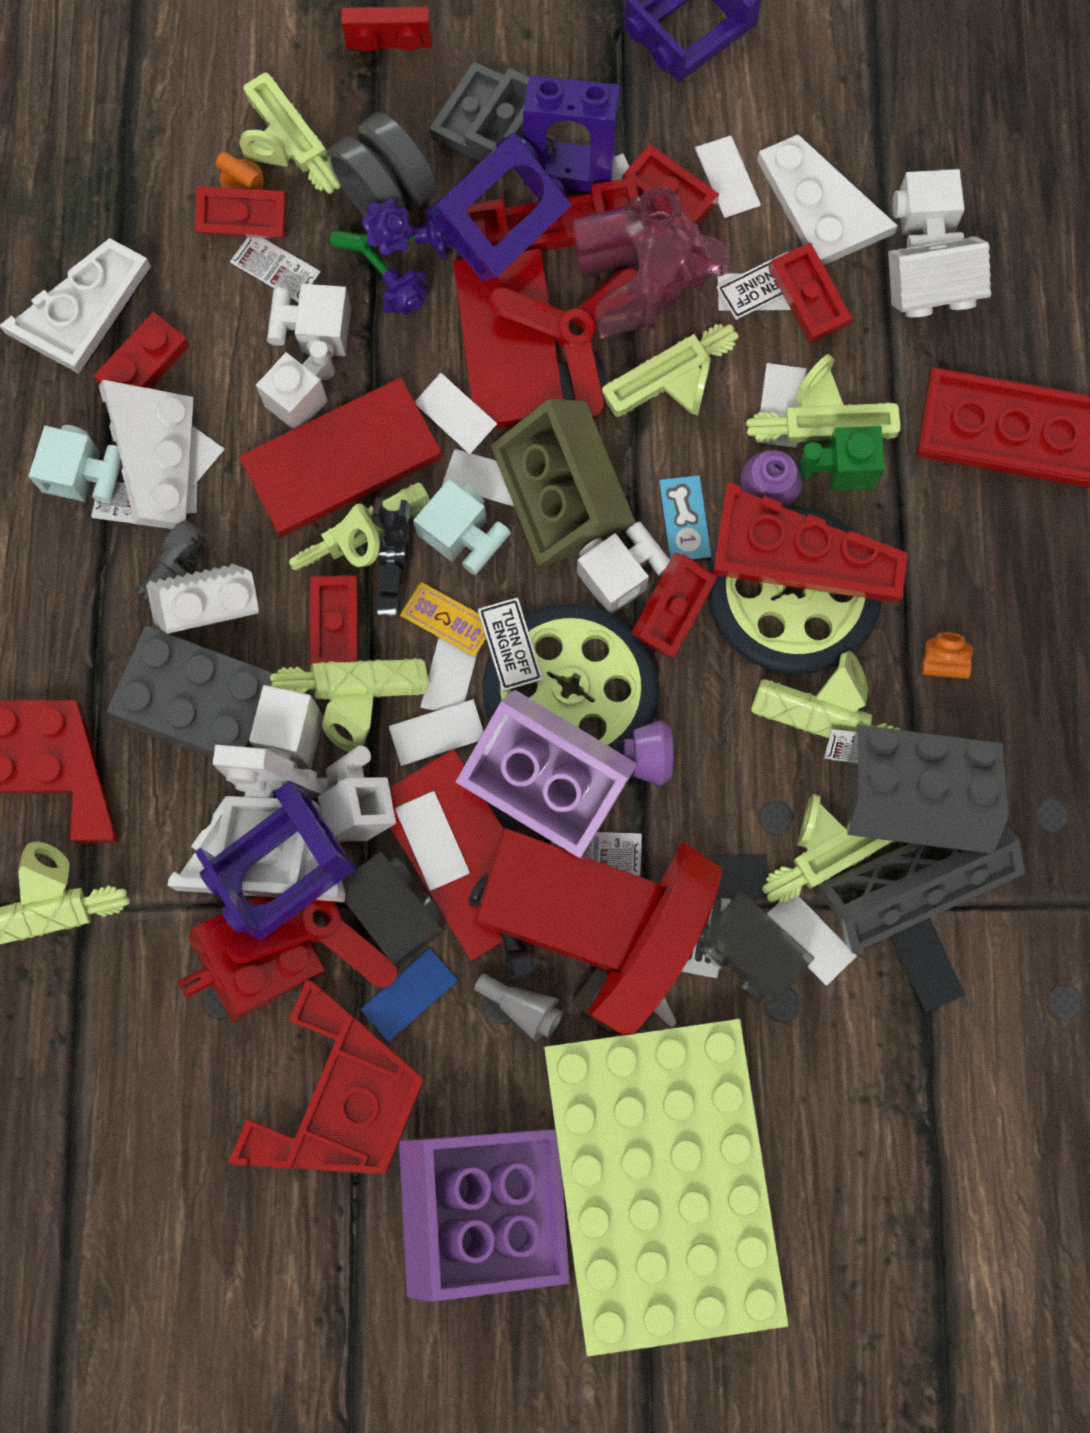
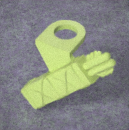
(286, 135)
(677, 370)
(822, 412)
(358, 529)
(352, 689)
(831, 708)
(826, 855)
(47, 904)

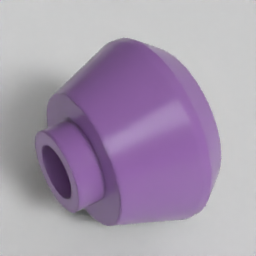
(773, 476)
(652, 752)

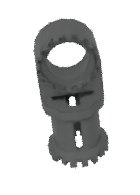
(178, 554)

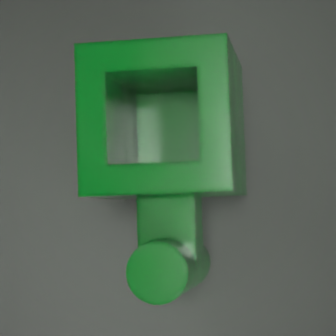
(851, 458)

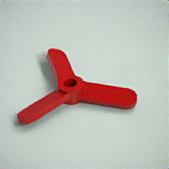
(556, 322)
(335, 935)

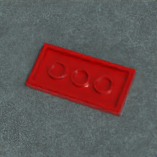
(507, 362)
(1006, 427)
(340, 457)
(477, 837)
(565, 901)

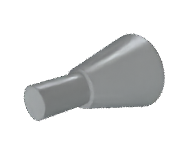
(530, 1010)

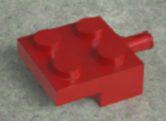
(247, 985)

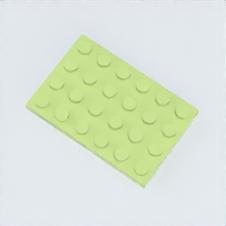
(664, 1187)

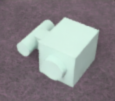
(69, 463)
(454, 522)

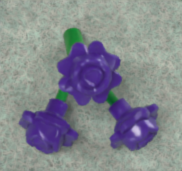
(391, 231)

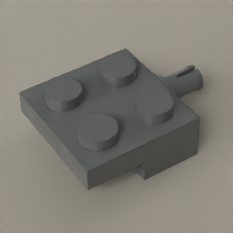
(483, 112)

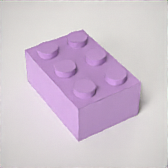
(546, 773)

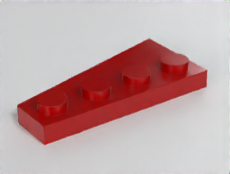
(789, 549)

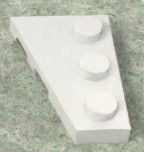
(822, 201)
(82, 308)
(154, 449)
(263, 772)

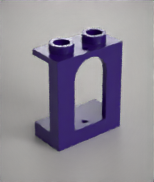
(643, 26)
(578, 101)
(464, 235)
(226, 871)

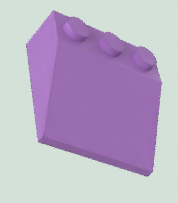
(483, 1214)

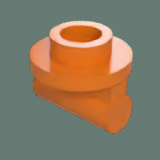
(239, 172)
(947, 656)

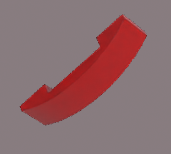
(498, 221)
(664, 945)

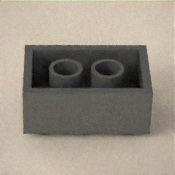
(188, 694)
(926, 789)

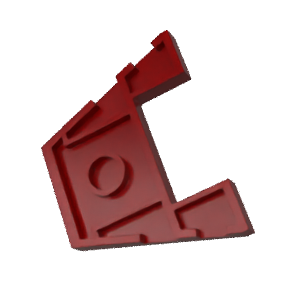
(51, 752)
(356, 1106)

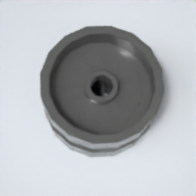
(381, 166)

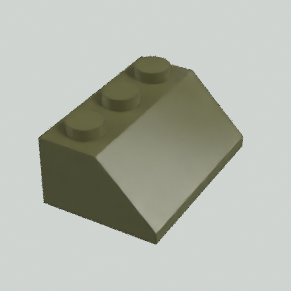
(561, 480)

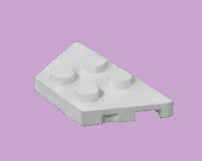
(269, 875)

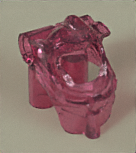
(656, 243)

